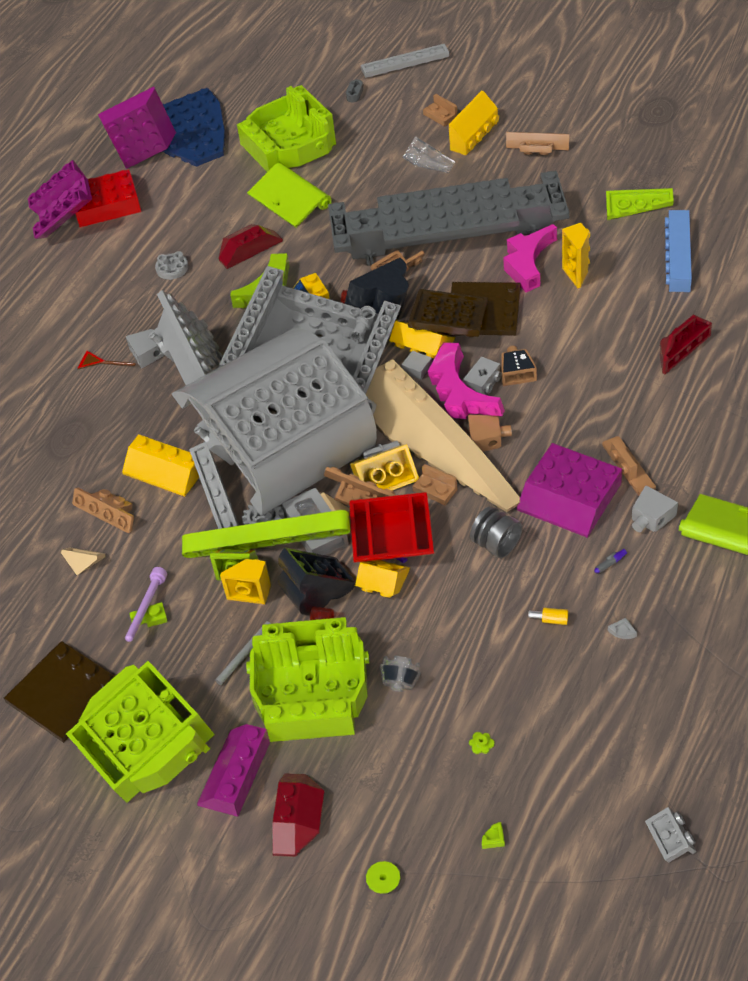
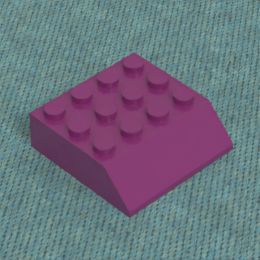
(138, 127)
(569, 489)

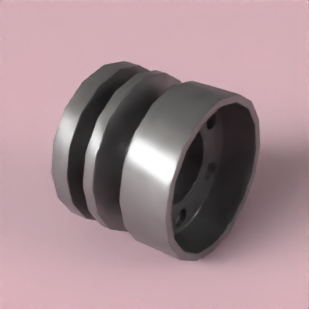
(496, 531)

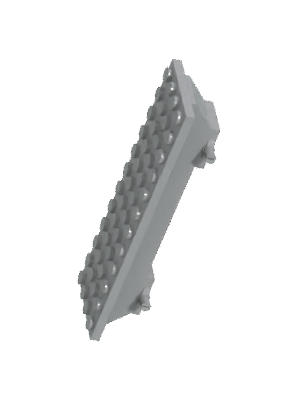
(194, 352)

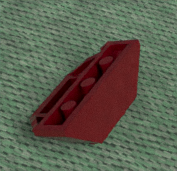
(246, 243)
(683, 341)
(296, 814)

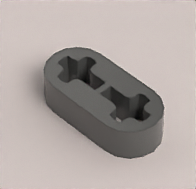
(354, 90)

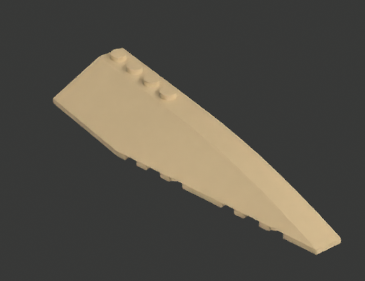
(415, 419)

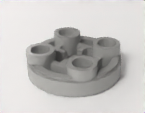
(171, 265)

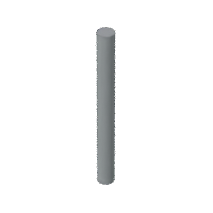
(237, 660)

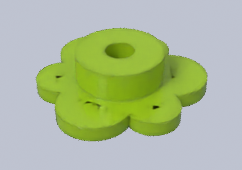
(481, 743)

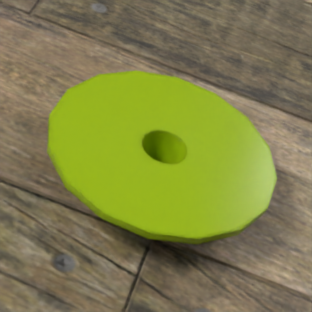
(383, 877)

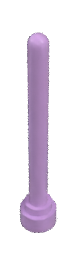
(157, 577)

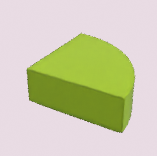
(493, 837)

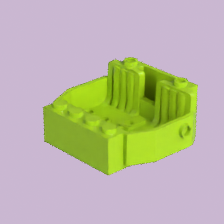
(288, 130)
(302, 651)
(154, 748)

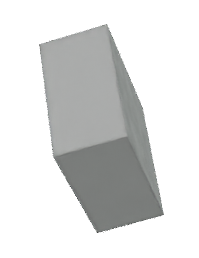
(417, 364)

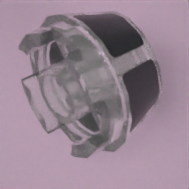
(399, 673)

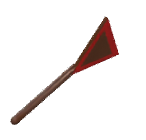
(90, 360)

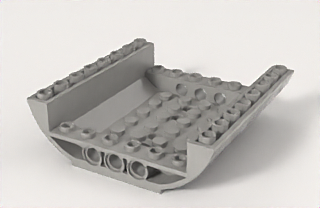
(282, 308)
(305, 435)

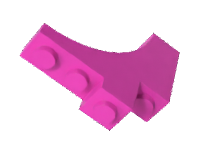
(523, 254)

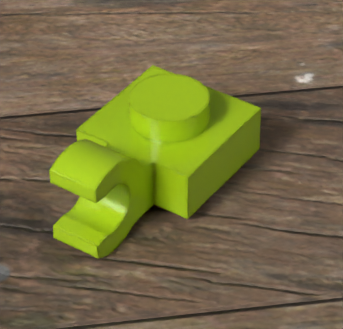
(154, 615)

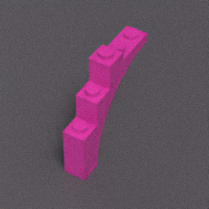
(458, 397)

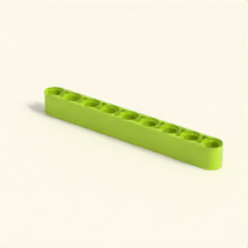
(267, 533)

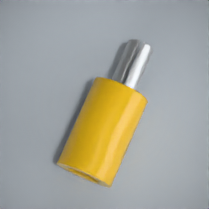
(551, 615)

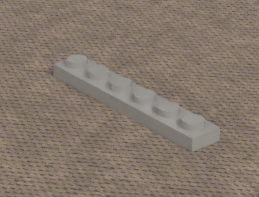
(404, 60)
(213, 486)

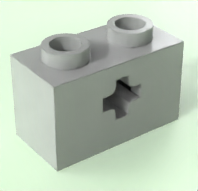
(483, 376)

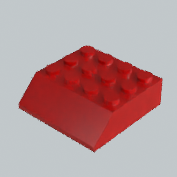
(111, 198)
(390, 527)

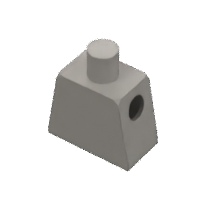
(144, 348)
(652, 510)

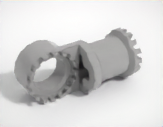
(362, 324)

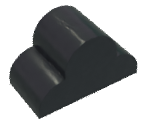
(380, 285)
(312, 579)

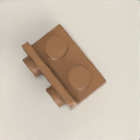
(441, 110)
(437, 484)

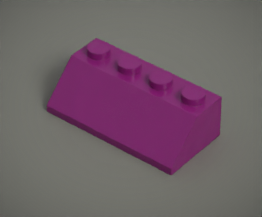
(235, 770)

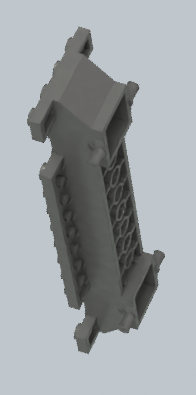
(447, 215)

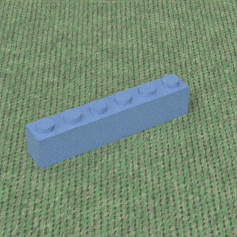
(679, 251)

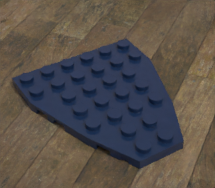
(197, 128)

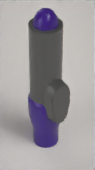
(611, 559)

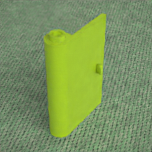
(288, 194)
(717, 524)

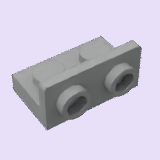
(670, 834)

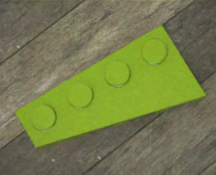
(629, 202)

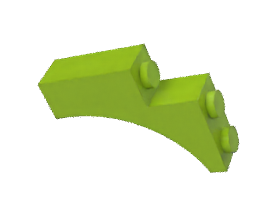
(242, 296)

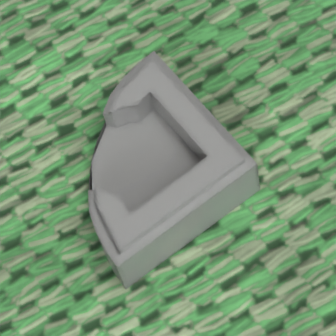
(622, 629)

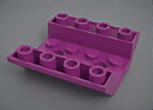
(59, 199)

